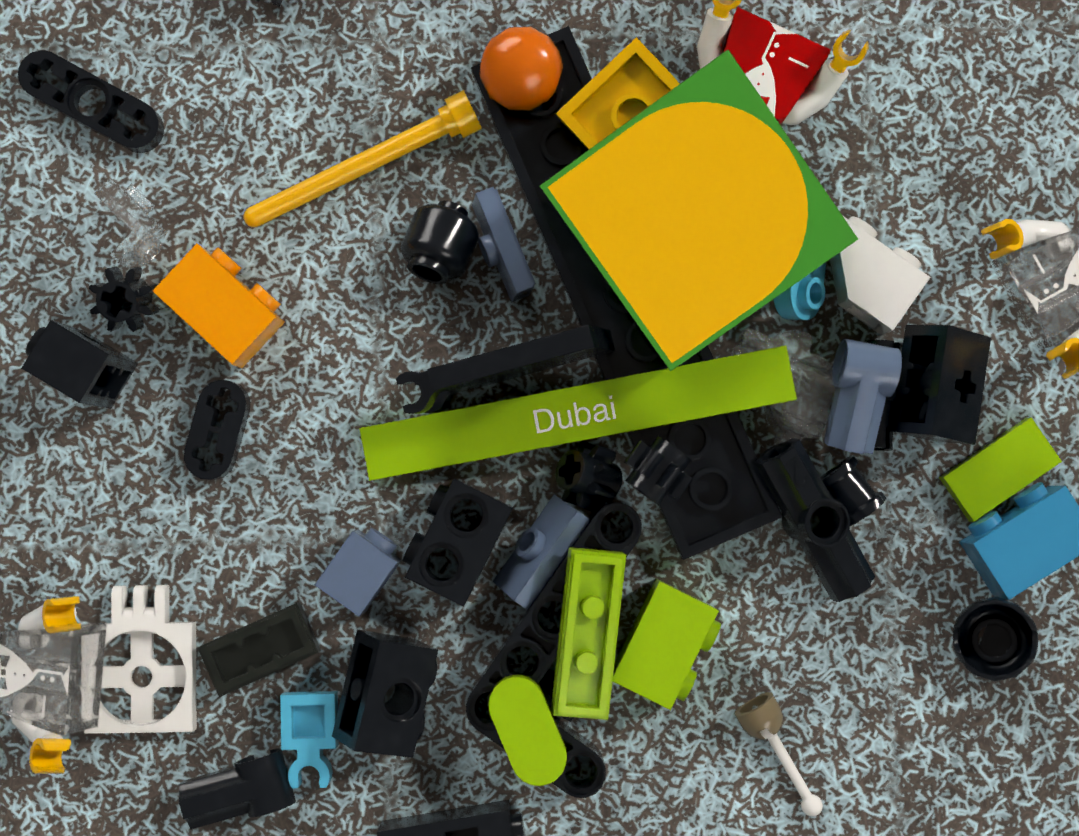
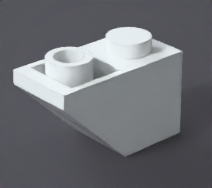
(874, 280)

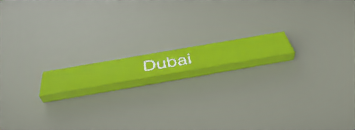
(579, 413)

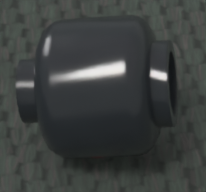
(439, 242)

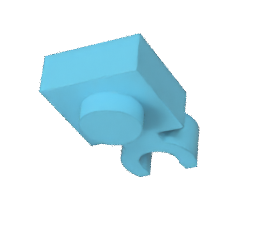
(308, 728)

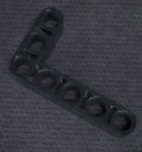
(544, 643)

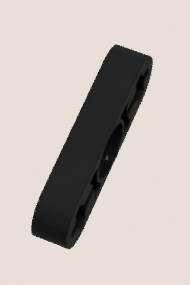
(86, 81)

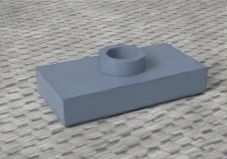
(500, 244)
(541, 551)

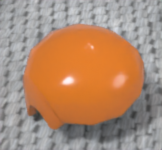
(521, 68)

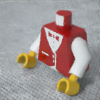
(780, 64)

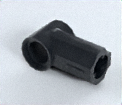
(247, 787)

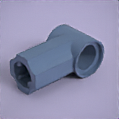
(863, 380)

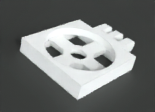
(141, 624)

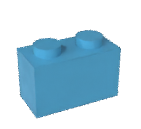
(1025, 541)

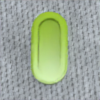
(527, 730)

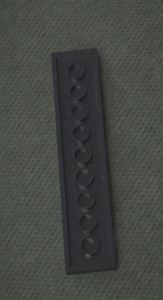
(726, 487)

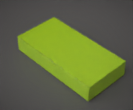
(1000, 469)

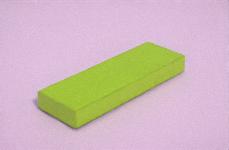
(588, 633)

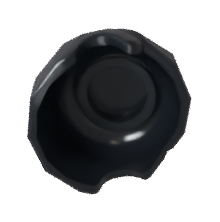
(1007, 642)

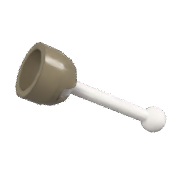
(765, 723)

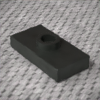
(259, 649)

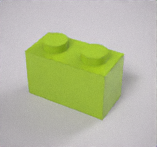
(665, 645)

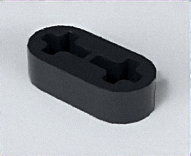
(204, 427)

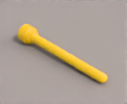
(453, 119)

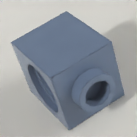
(359, 570)

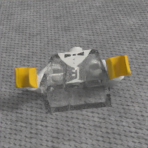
(1041, 277)
(52, 679)

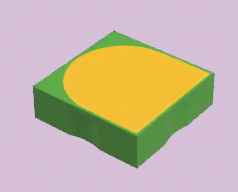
(699, 211)

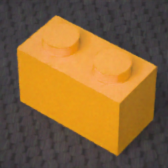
(219, 305)

